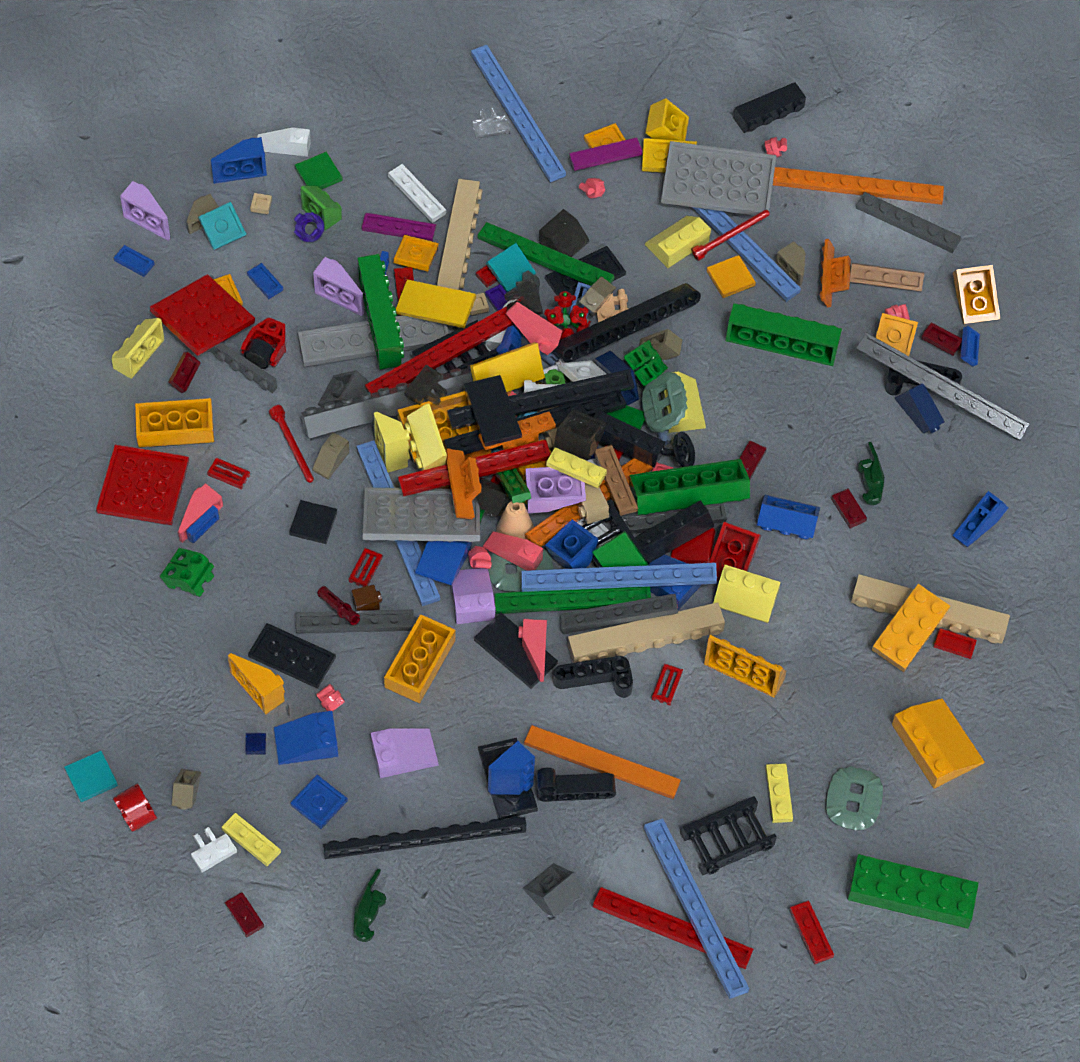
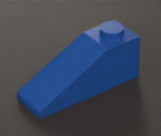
(981, 519)

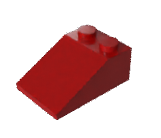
(734, 548)

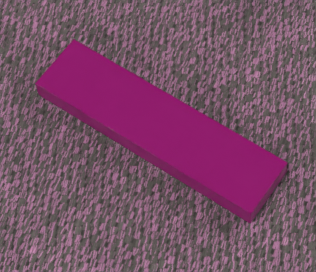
(605, 154)
(398, 226)

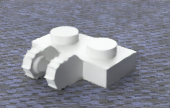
(213, 852)

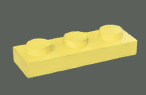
(576, 467)
(779, 793)
(251, 839)

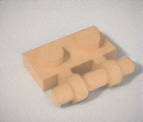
(608, 308)

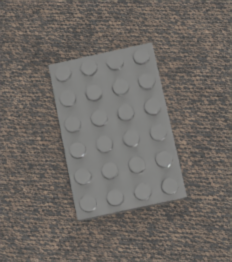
(718, 178)
(416, 516)

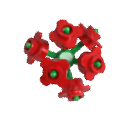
(577, 315)

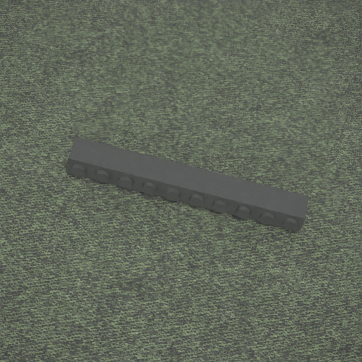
(361, 410)

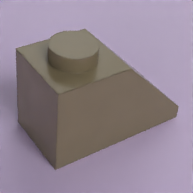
(200, 206)
(792, 261)
(596, 295)
(665, 342)
(331, 455)
(185, 789)

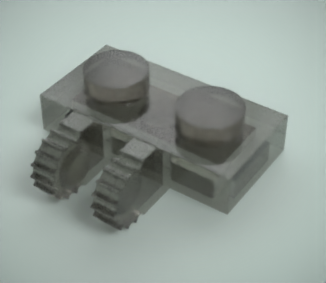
(527, 295)
(423, 385)

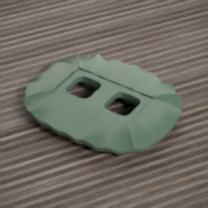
(653, 406)
(512, 582)
(840, 794)

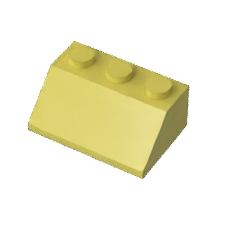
(677, 240)
(138, 347)
(693, 415)
(425, 438)
(391, 442)
(746, 593)

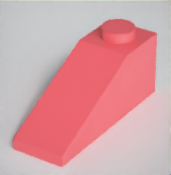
(535, 328)
(200, 502)
(515, 550)
(534, 643)

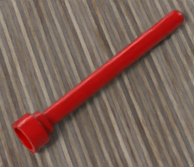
(700, 251)
(278, 414)

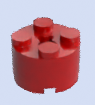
(135, 807)

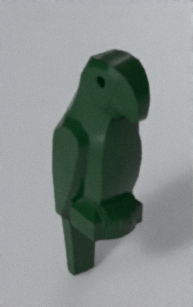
(872, 477)
(367, 910)

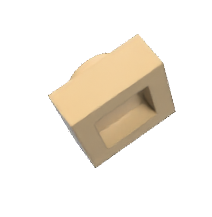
(261, 203)
(480, 305)

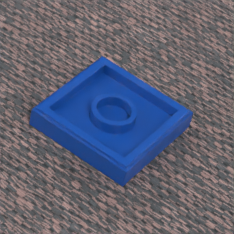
(319, 801)

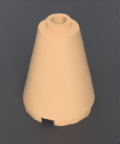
(515, 521)

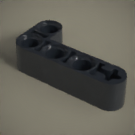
(895, 377)
(593, 677)
(574, 787)

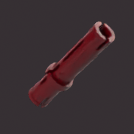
(343, 609)

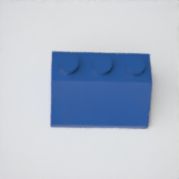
(788, 517)
(512, 771)

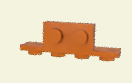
(835, 273)
(530, 431)
(463, 481)

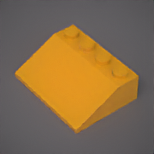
(440, 414)
(744, 666)
(936, 741)

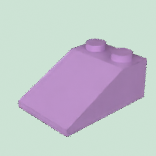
(142, 209)
(337, 286)
(552, 490)
(473, 596)
(403, 751)

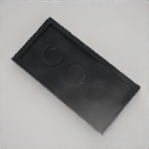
(602, 259)
(492, 410)
(502, 642)
(292, 655)
(506, 805)

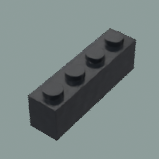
(769, 107)
(631, 440)
(675, 531)

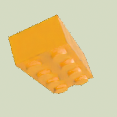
(174, 422)
(911, 628)
(419, 658)

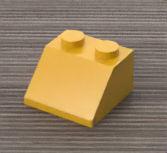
(666, 121)

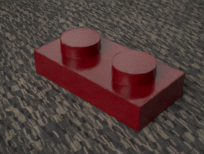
(942, 339)
(184, 372)
(752, 457)
(849, 508)
(244, 914)

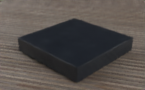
(313, 522)

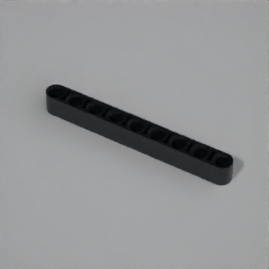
(627, 322)

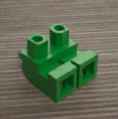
(648, 360)
(188, 572)

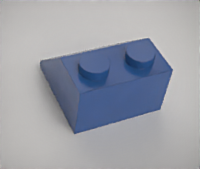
(572, 546)

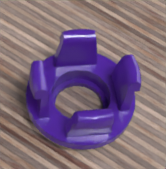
(302, 220)

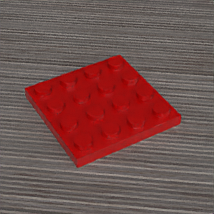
(202, 314)
(143, 484)

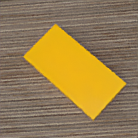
(435, 303)
(513, 367)

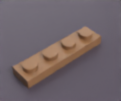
(886, 276)
(616, 480)

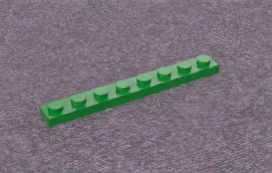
(543, 255)
(566, 599)

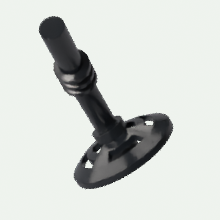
(681, 451)

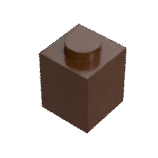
(366, 598)

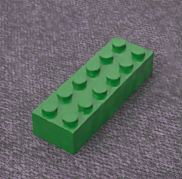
(380, 311)
(783, 334)
(687, 485)
(913, 891)

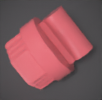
(775, 147)
(593, 187)
(898, 311)
(479, 558)
(330, 698)

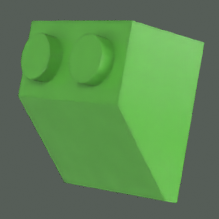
(320, 203)

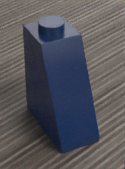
(611, 363)
(921, 408)

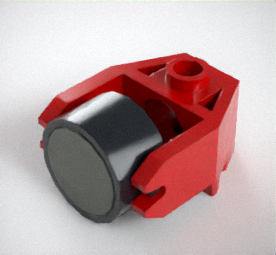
(260, 347)

